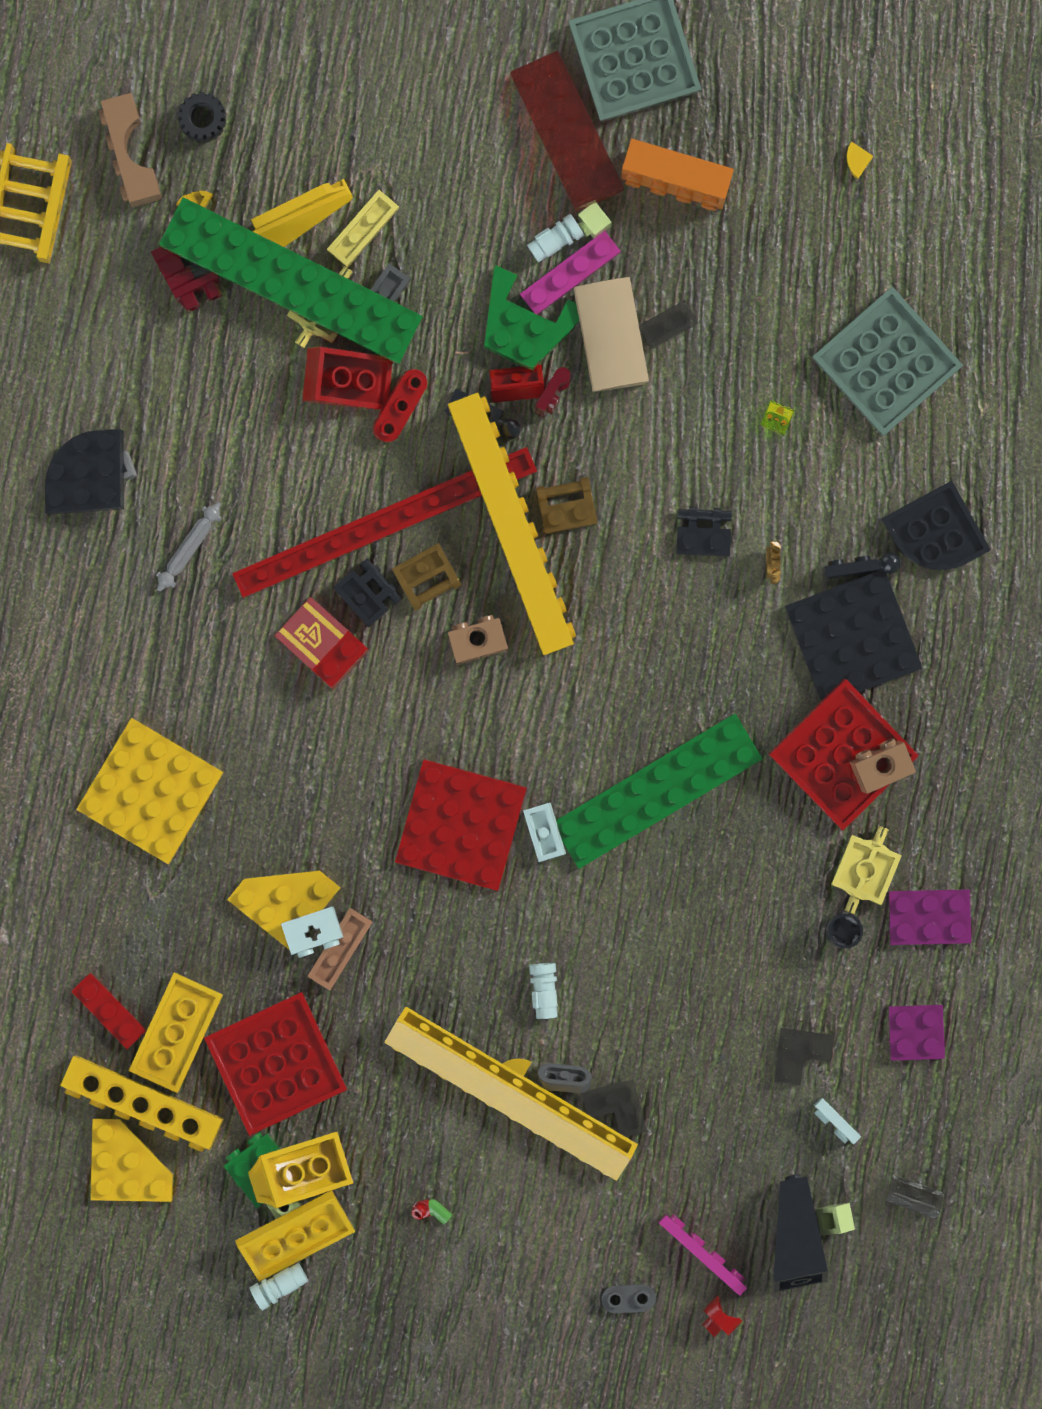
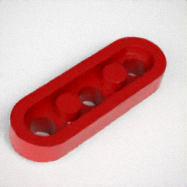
(390, 411)

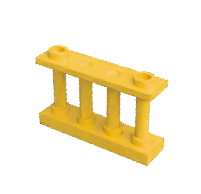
(52, 194)

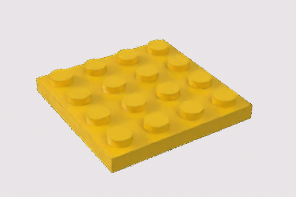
(150, 791)

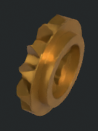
(773, 562)

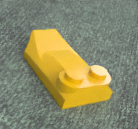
(300, 1171)

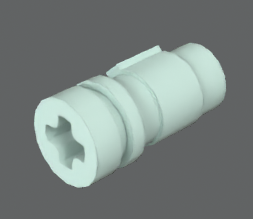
(554, 239)
(544, 993)
(278, 1286)

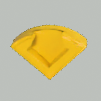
(857, 159)
(199, 197)
(518, 1065)

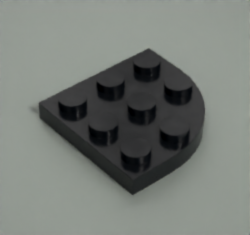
(87, 474)
(937, 530)

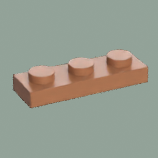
(334, 959)

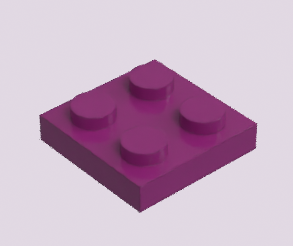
(916, 1032)

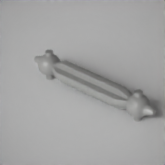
(188, 546)

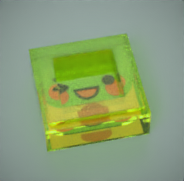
(777, 417)

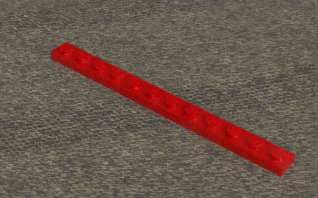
(370, 528)

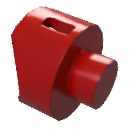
(718, 1319)

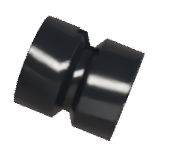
(844, 931)

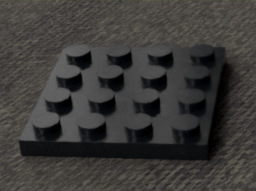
(853, 635)

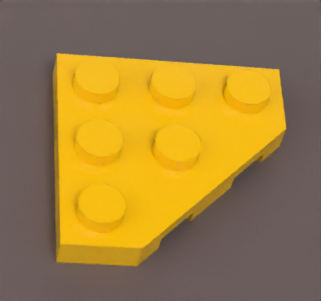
(283, 898)
(125, 1166)

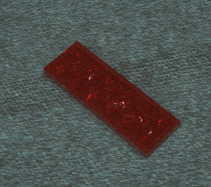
(566, 131)

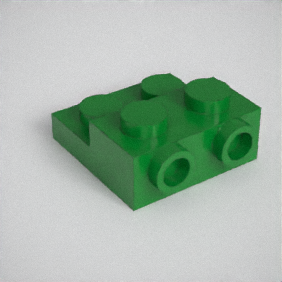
(241, 1162)

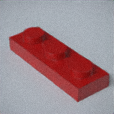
(109, 1011)

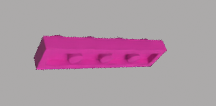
(570, 273)
(712, 1261)

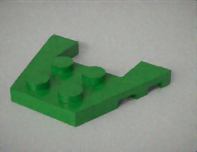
(519, 332)

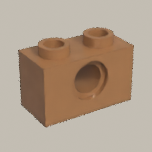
(493, 644)
(898, 765)

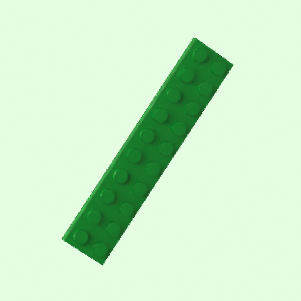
(290, 280)

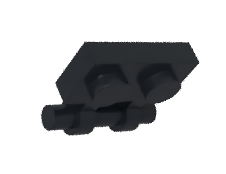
(704, 540)
(361, 598)

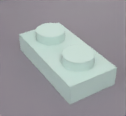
(544, 832)
(844, 1130)

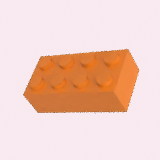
(676, 174)

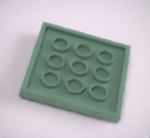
(634, 57)
(887, 361)

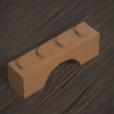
(122, 118)

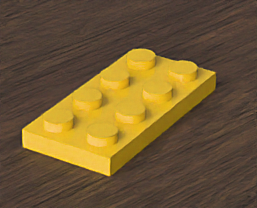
(176, 1032)
(295, 1236)

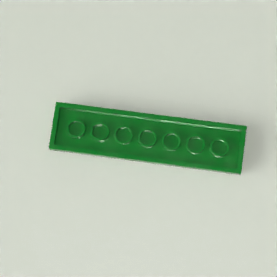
(657, 791)

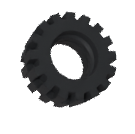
(194, 102)

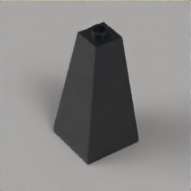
(798, 1241)

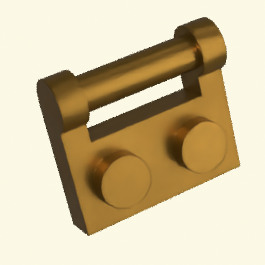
(568, 514)
(423, 568)

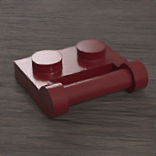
(549, 399)

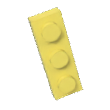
(363, 228)

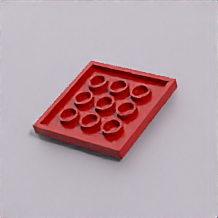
(823, 745)
(460, 825)
(275, 1063)

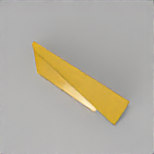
(302, 213)

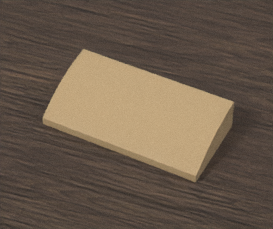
(611, 334)

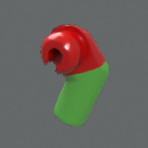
(429, 1208)

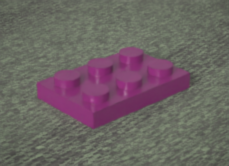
(929, 917)

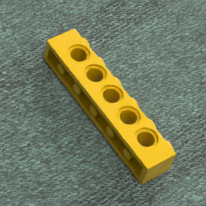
(75, 1086)

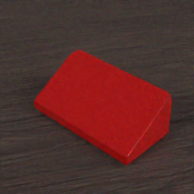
(516, 383)

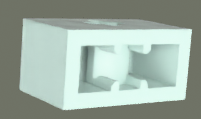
(296, 931)

